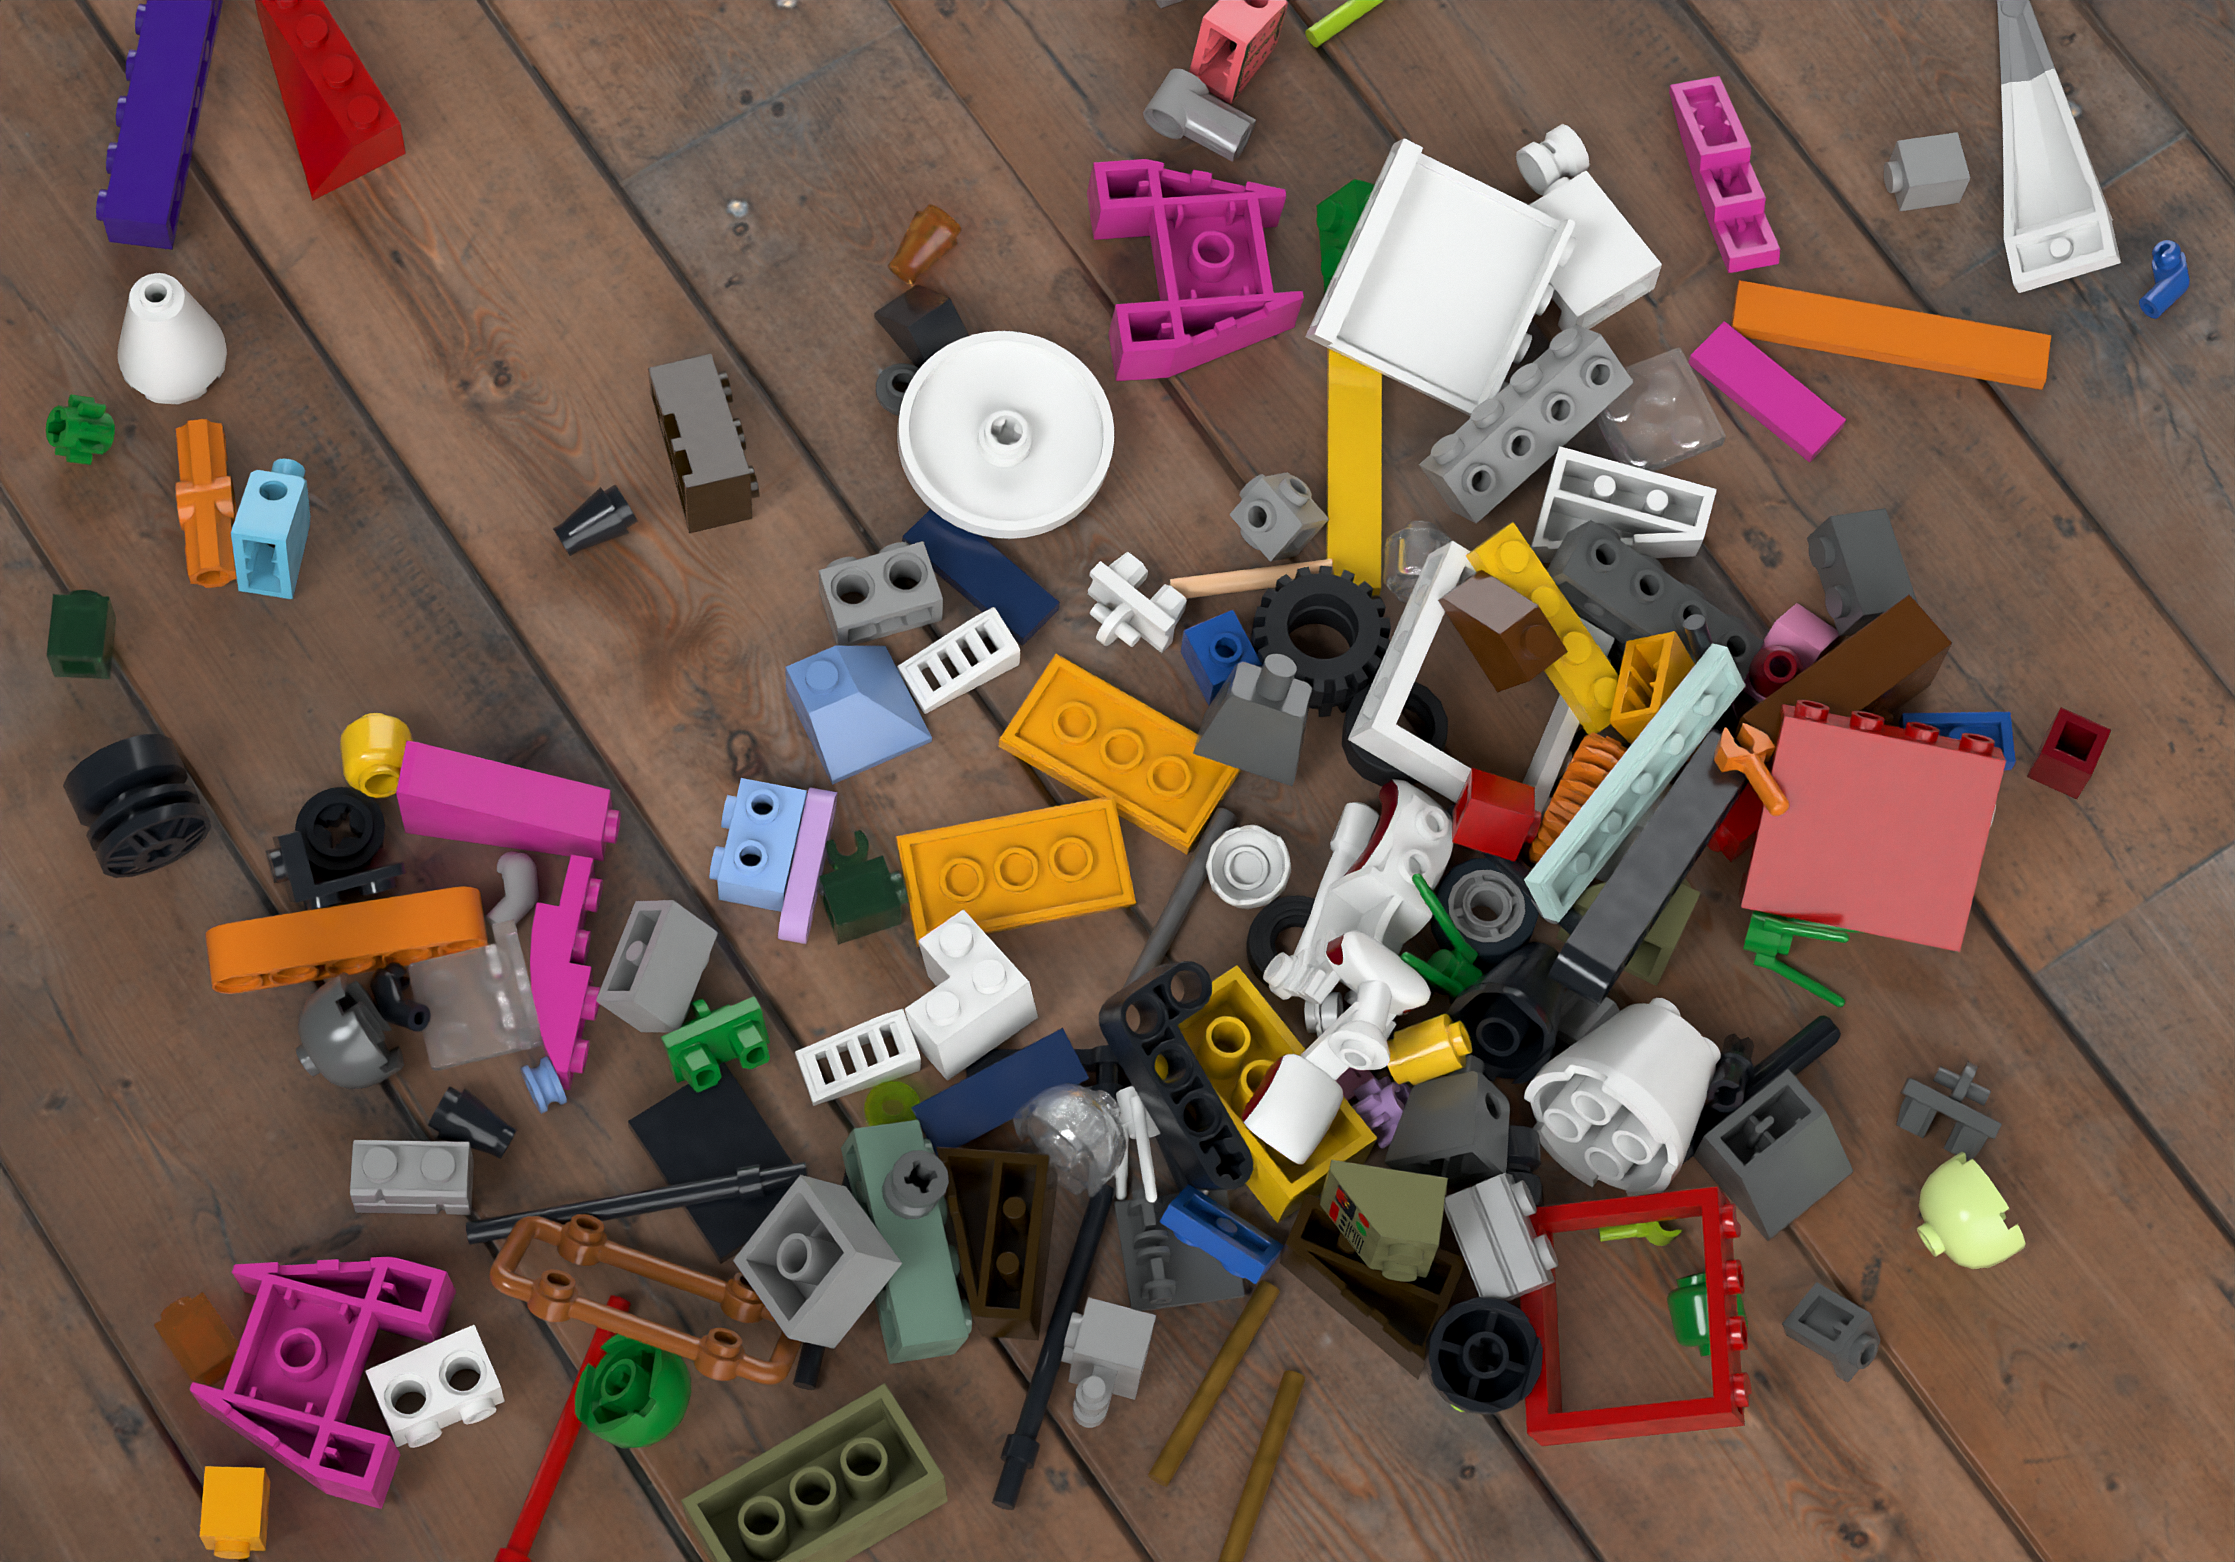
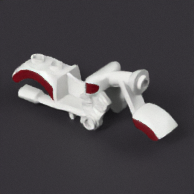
(1355, 923)

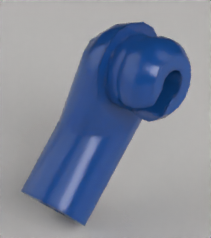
(2170, 279)

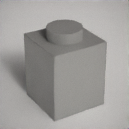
(1927, 172)

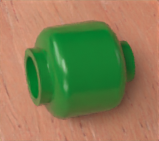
(1690, 1312)

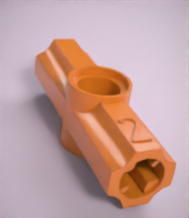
(206, 503)

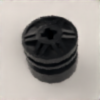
(137, 805)

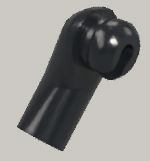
(394, 1007)

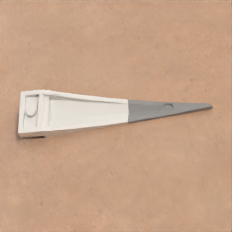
(2052, 198)

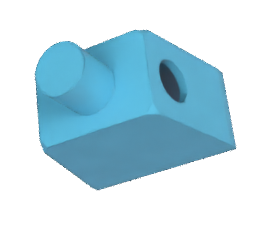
(274, 513)

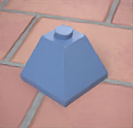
(854, 708)

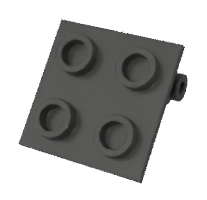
(1160, 1266)

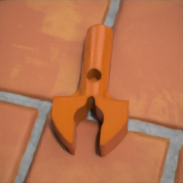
(1750, 760)

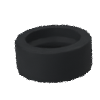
(1376, 770)

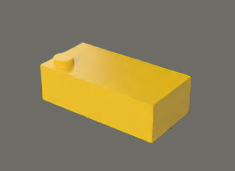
(1235, 1045)

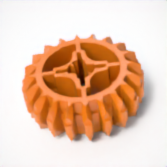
(1582, 777)

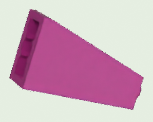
(502, 804)

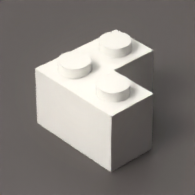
(976, 998)

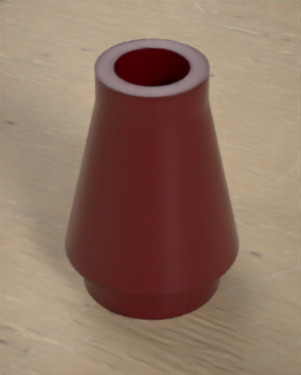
(1759, 673)

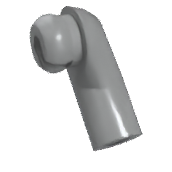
(520, 887)

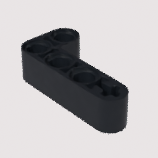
(1185, 1077)

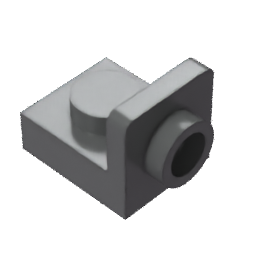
(1834, 1330)

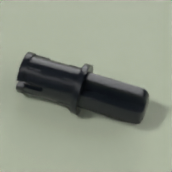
(1732, 1074)

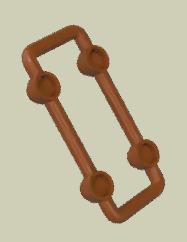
(586, 1244)

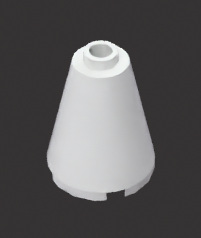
(169, 342)

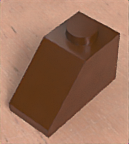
(1502, 630)

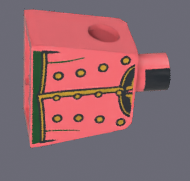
(1252, 26)

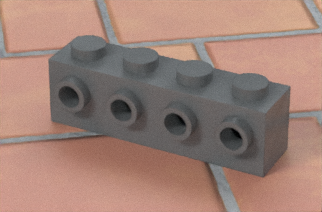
(1635, 598)

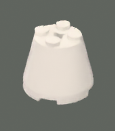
(1625, 1098)

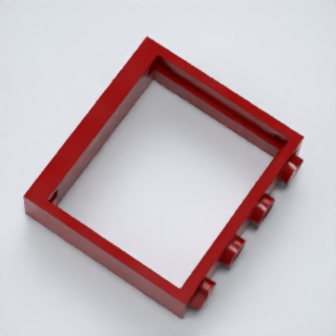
(1727, 1330)

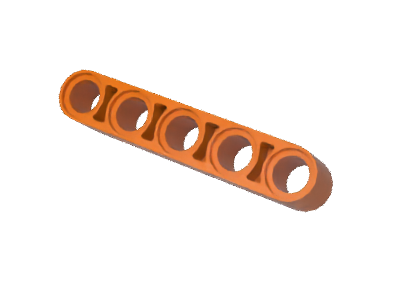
(344, 939)

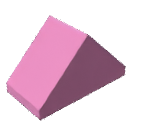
(1802, 634)

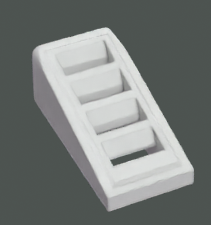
(968, 634)
(873, 1032)

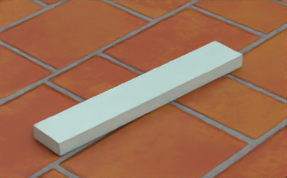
(1634, 783)

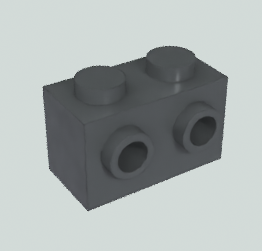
(1859, 568)

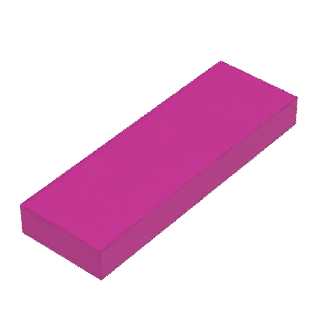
(1766, 391)

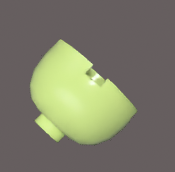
(1966, 1216)

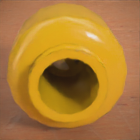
(374, 753)

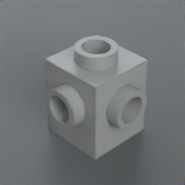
(1278, 515)

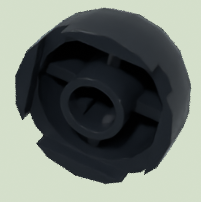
(1483, 1356)

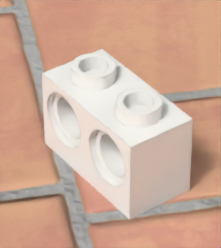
(429, 1373)

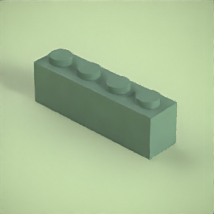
(921, 1300)

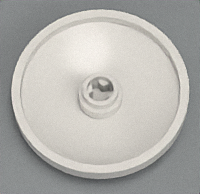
(1005, 434)

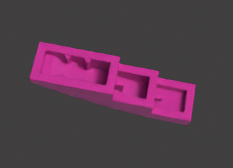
(1723, 174)

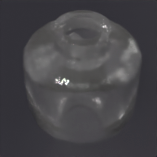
(1407, 553)

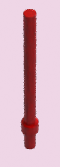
(554, 1457)

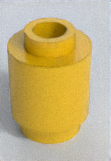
(1428, 1050)

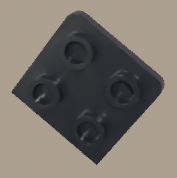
(290, 865)

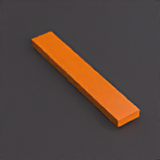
(1891, 335)

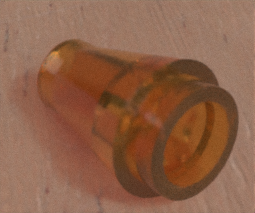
(924, 243)

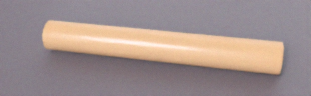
(1241, 579)

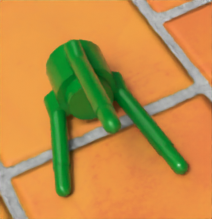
(1773, 935)
(1446, 970)

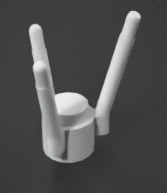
(1141, 1127)

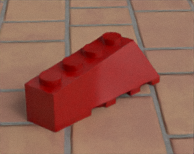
(328, 95)

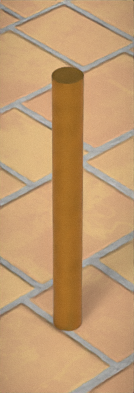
(1213, 1383)
(1262, 1467)

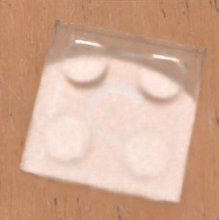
(1660, 415)

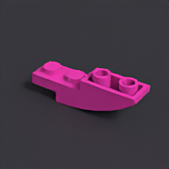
(559, 986)

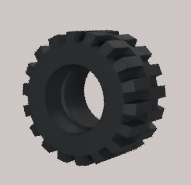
(1328, 602)

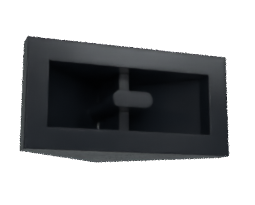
(921, 323)

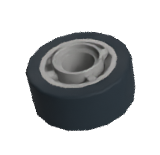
(1483, 884)

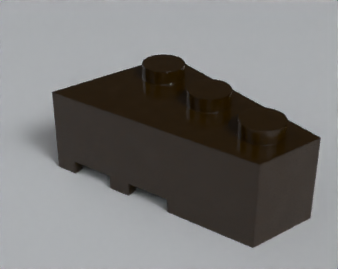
(1385, 1310)

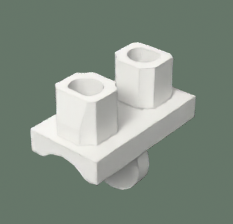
(1128, 612)

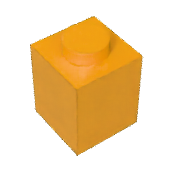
(235, 1510)

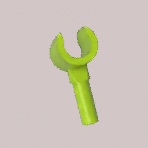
(1650, 1230)

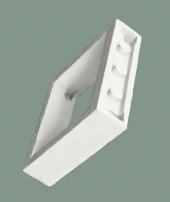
(1376, 723)

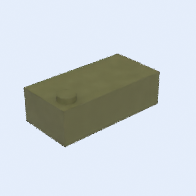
(821, 1490)

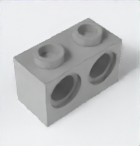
(886, 607)

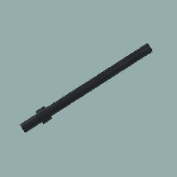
(748, 1183)
(1021, 1447)

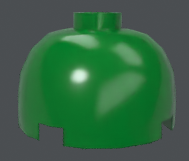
(633, 1393)

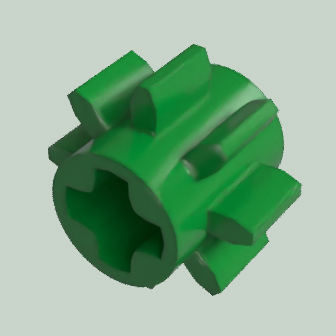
(80, 429)

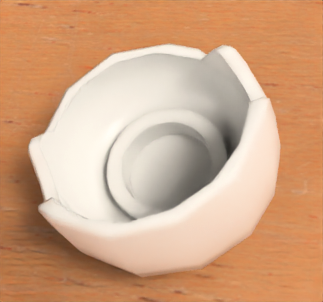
(1248, 866)

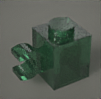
(860, 892)

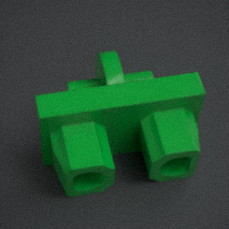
(717, 1038)

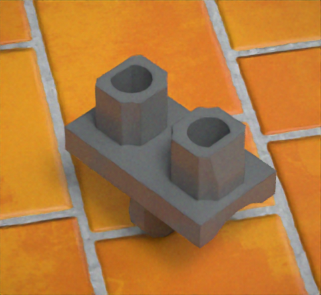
(1970, 1127)

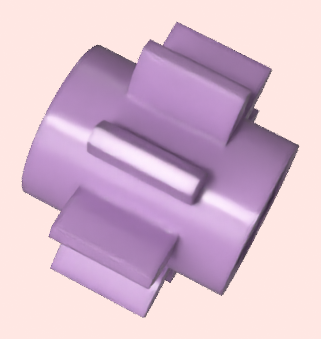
(1381, 1107)

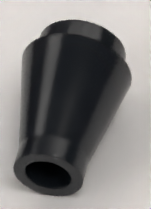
(597, 520)
(467, 1119)

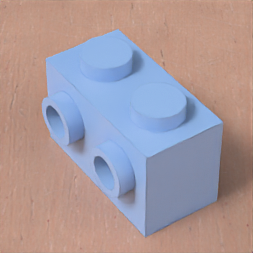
(759, 844)

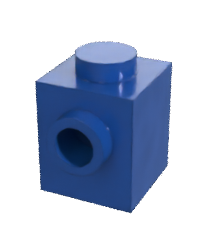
(1214, 650)

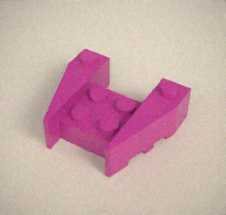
(1205, 260)
(307, 1359)

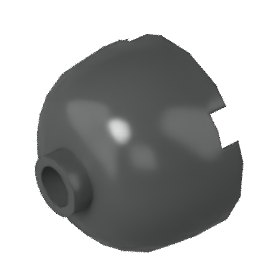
(345, 1036)

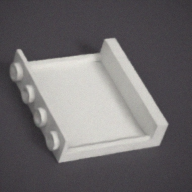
(1441, 280)

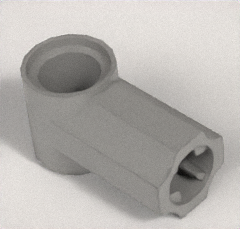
(1187, 109)

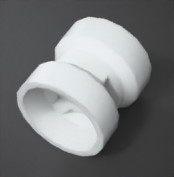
(1552, 159)

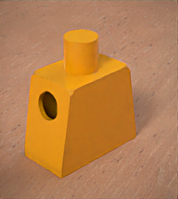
(1647, 678)

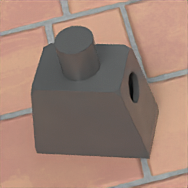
(1258, 720)
(1453, 1128)

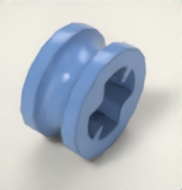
(543, 1084)

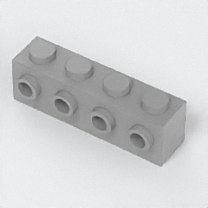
(1525, 422)

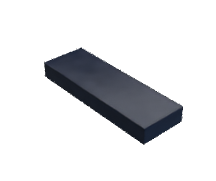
(984, 575)
(998, 1091)

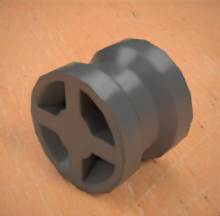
(909, 1197)

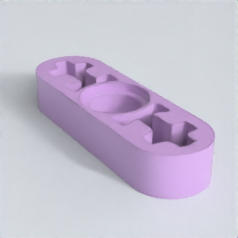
(807, 865)

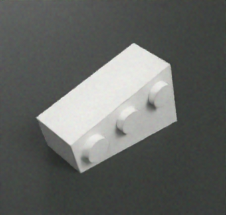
(1645, 508)

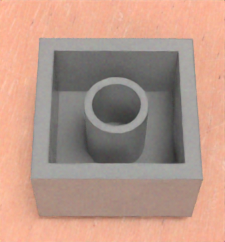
(817, 1262)

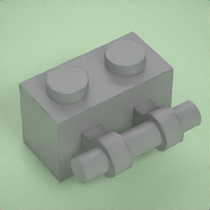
(1105, 1356)

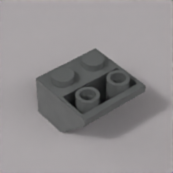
(1775, 1155)

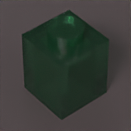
(81, 635)

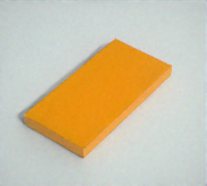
(1118, 747)
(1018, 868)

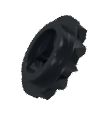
(329, 809)

